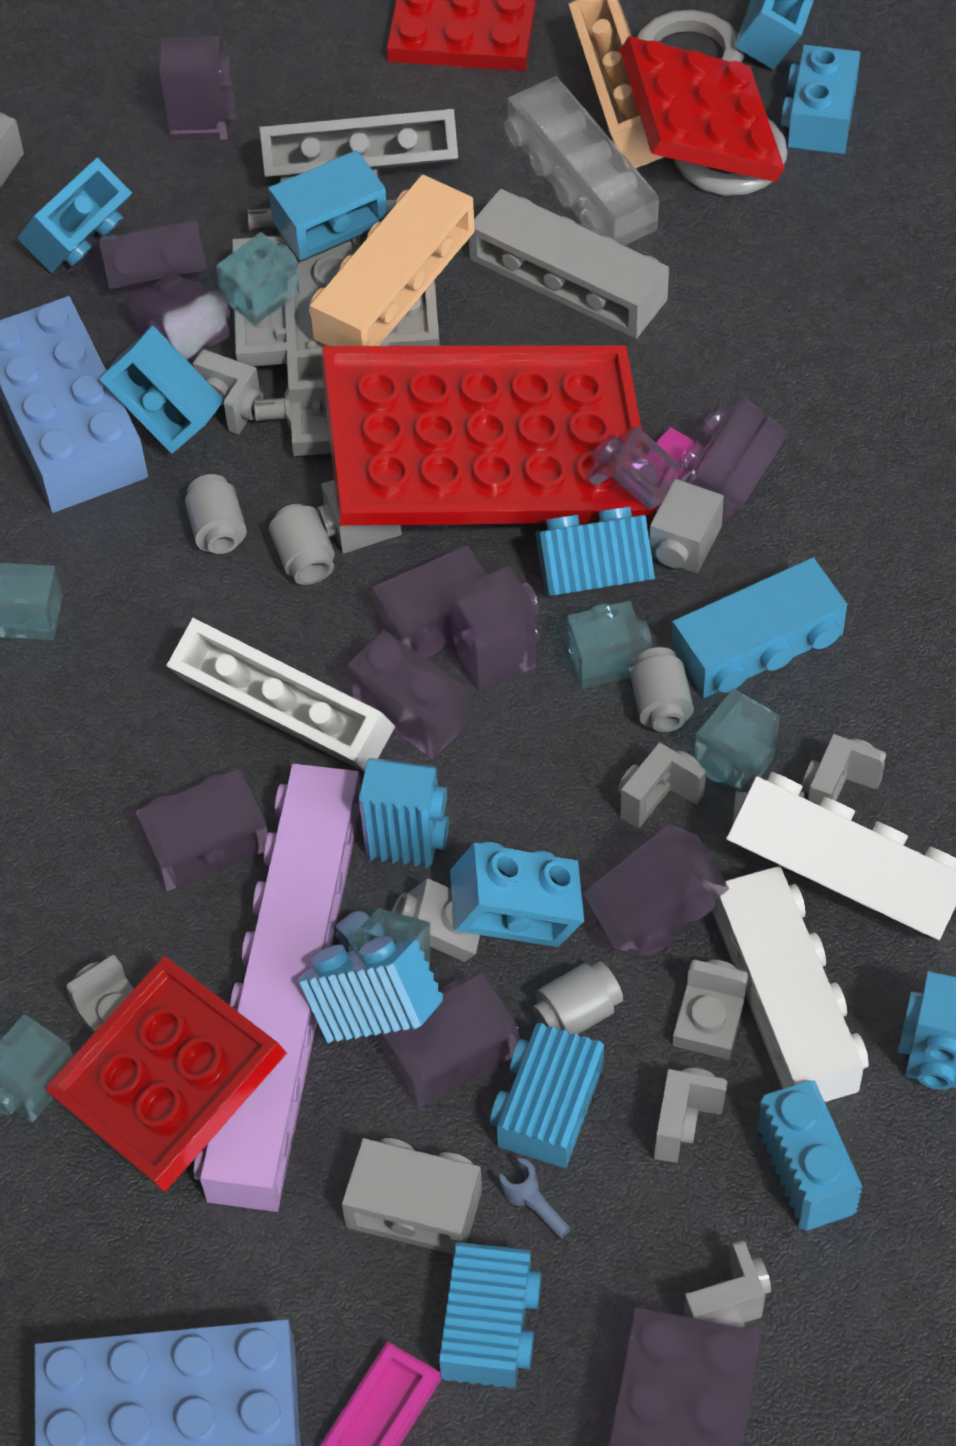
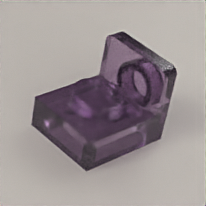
(637, 465)

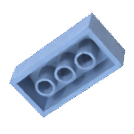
(61, 411)
(170, 1388)

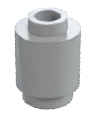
(215, 514)
(302, 544)
(661, 689)
(578, 998)

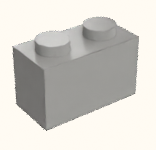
(412, 1195)

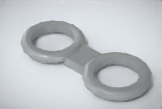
(726, 36)

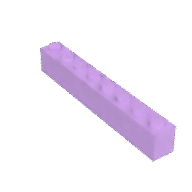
(295, 922)

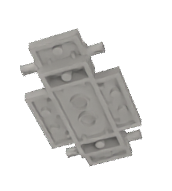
(289, 339)

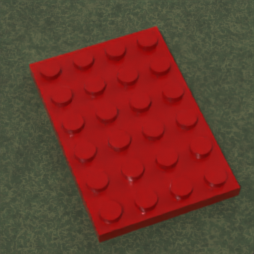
(475, 432)

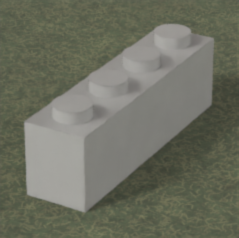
(380, 140)
(569, 263)

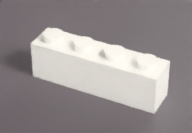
(280, 695)
(847, 857)
(787, 984)

